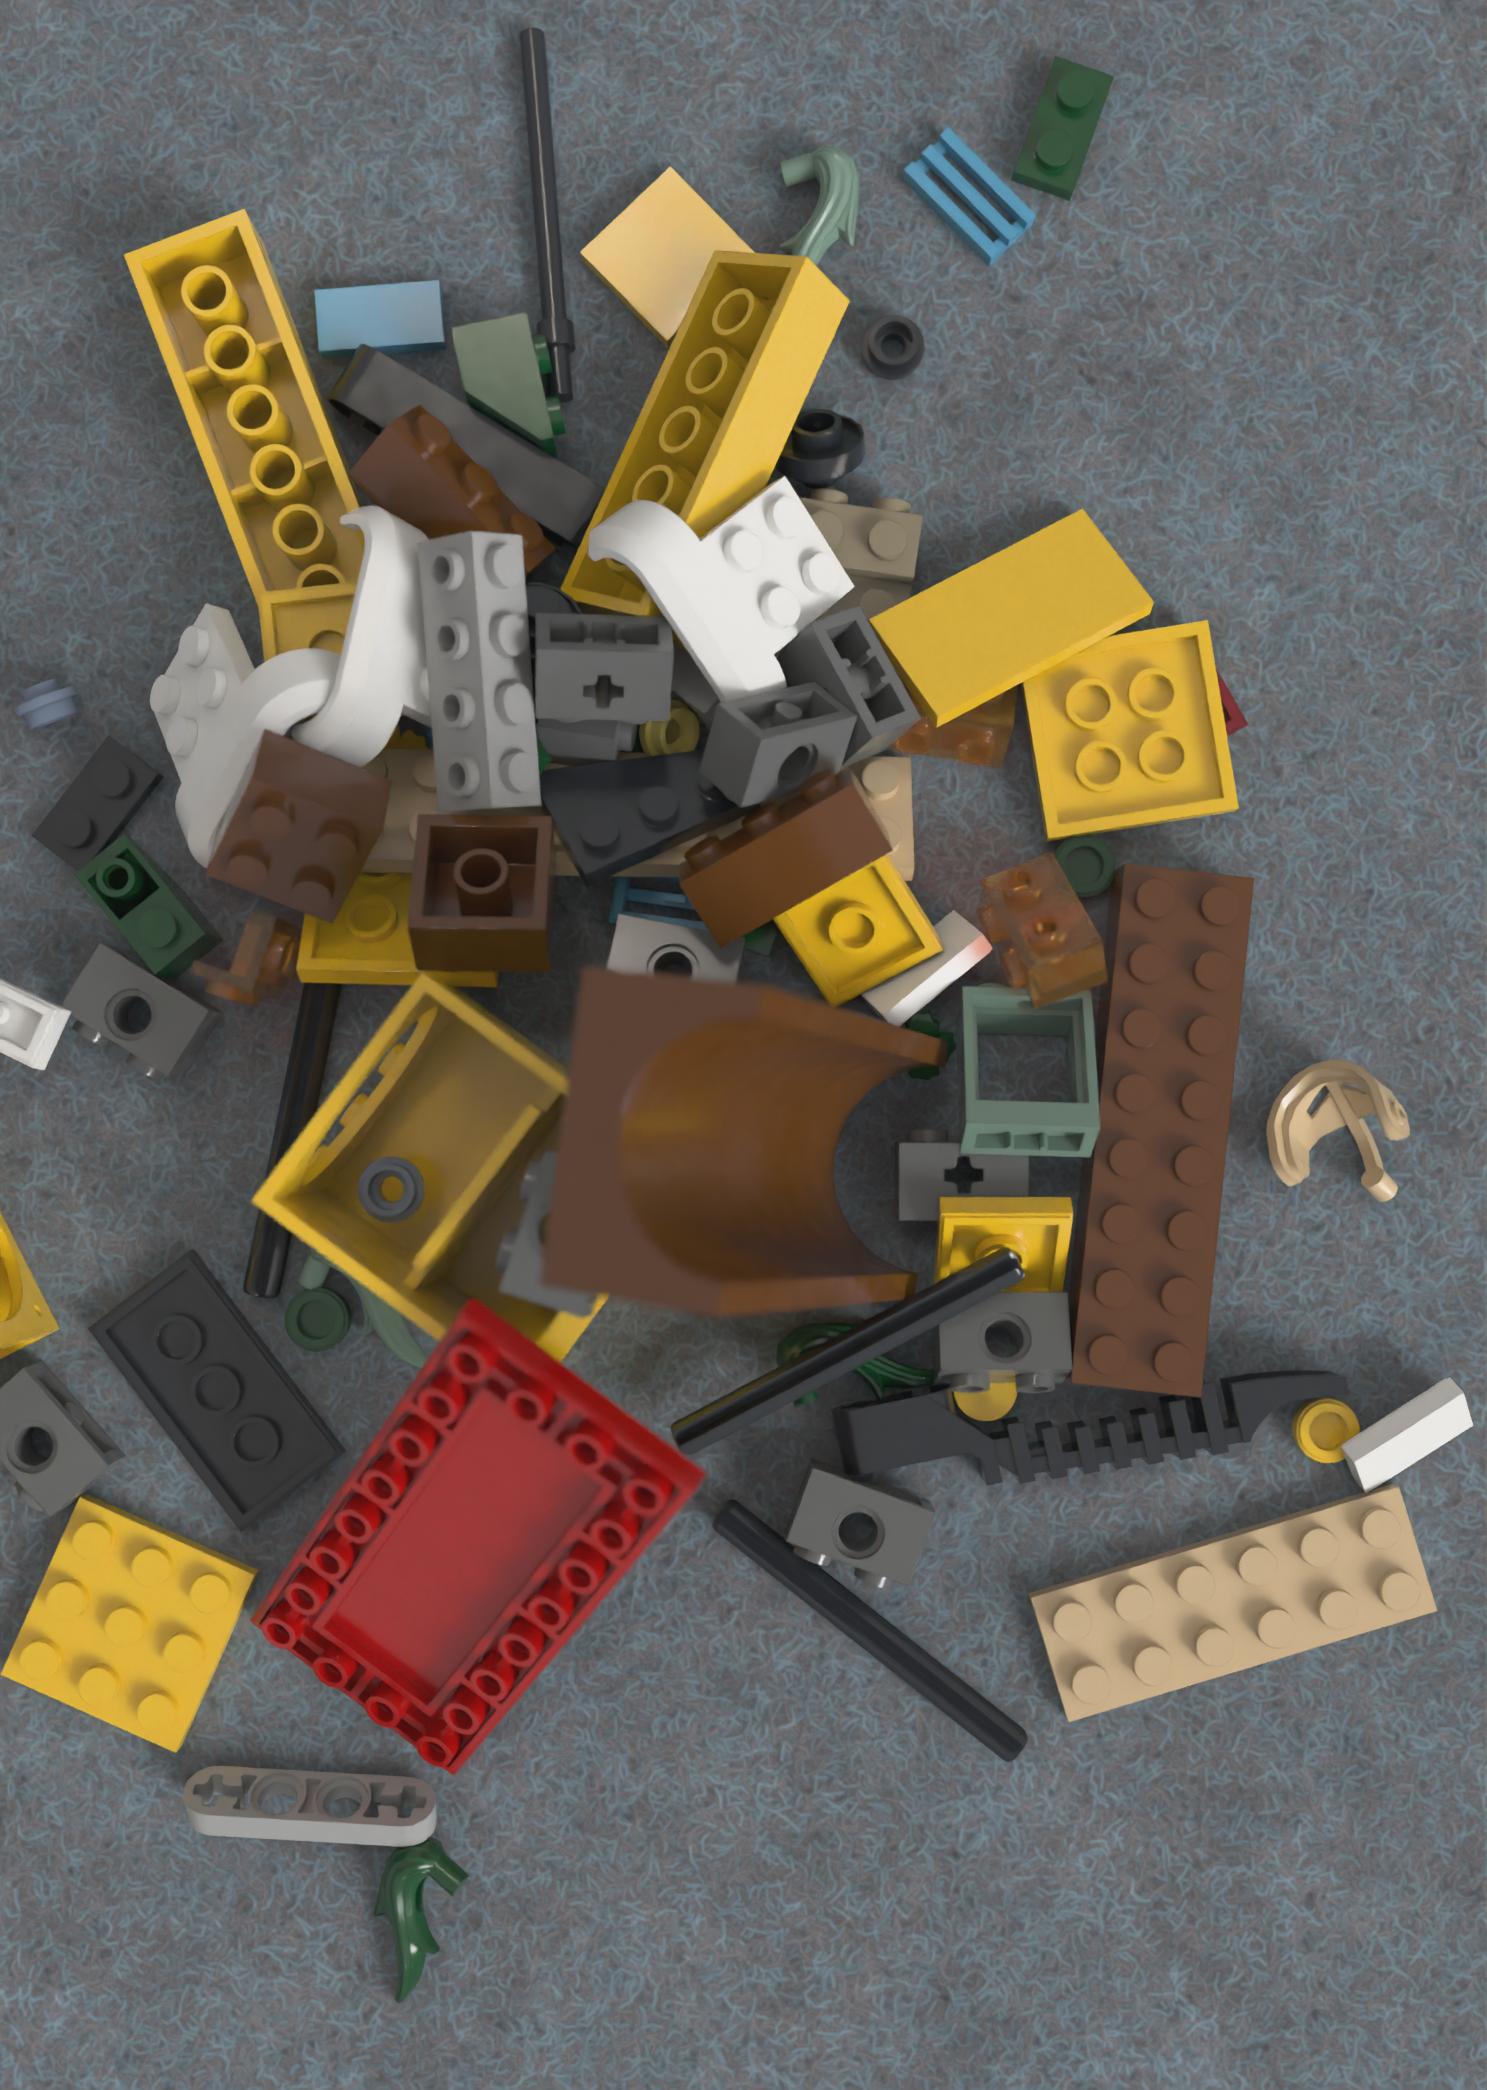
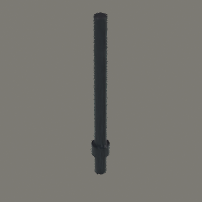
(554, 322)

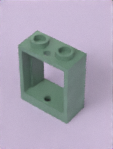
(1027, 1126)

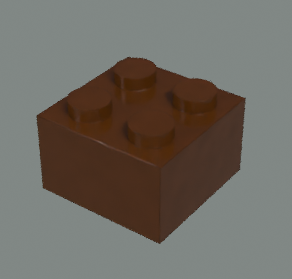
(299, 827)
(483, 893)

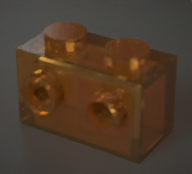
(1043, 931)

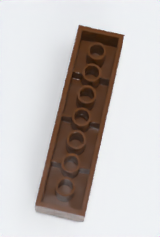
(1163, 1133)

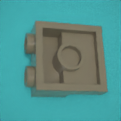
(872, 546)

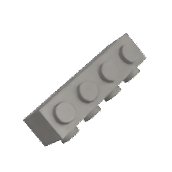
(479, 671)

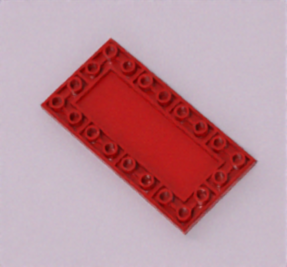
(473, 1538)

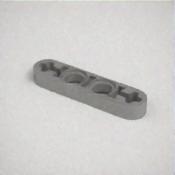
(308, 1817)

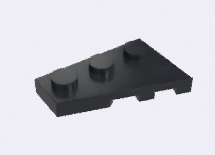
(632, 809)

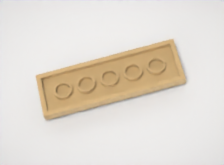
(1232, 1602)

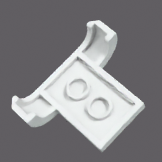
(734, 589)
(383, 648)
(217, 709)

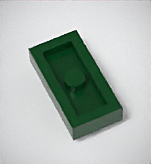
(1062, 128)

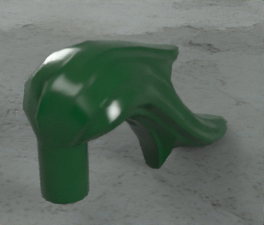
(877, 1373)
(402, 1901)

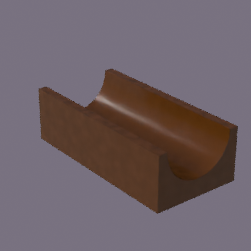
(710, 1146)

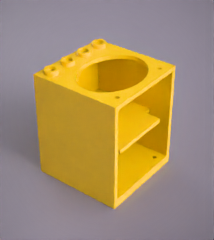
(471, 1113)

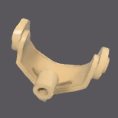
(1294, 1131)

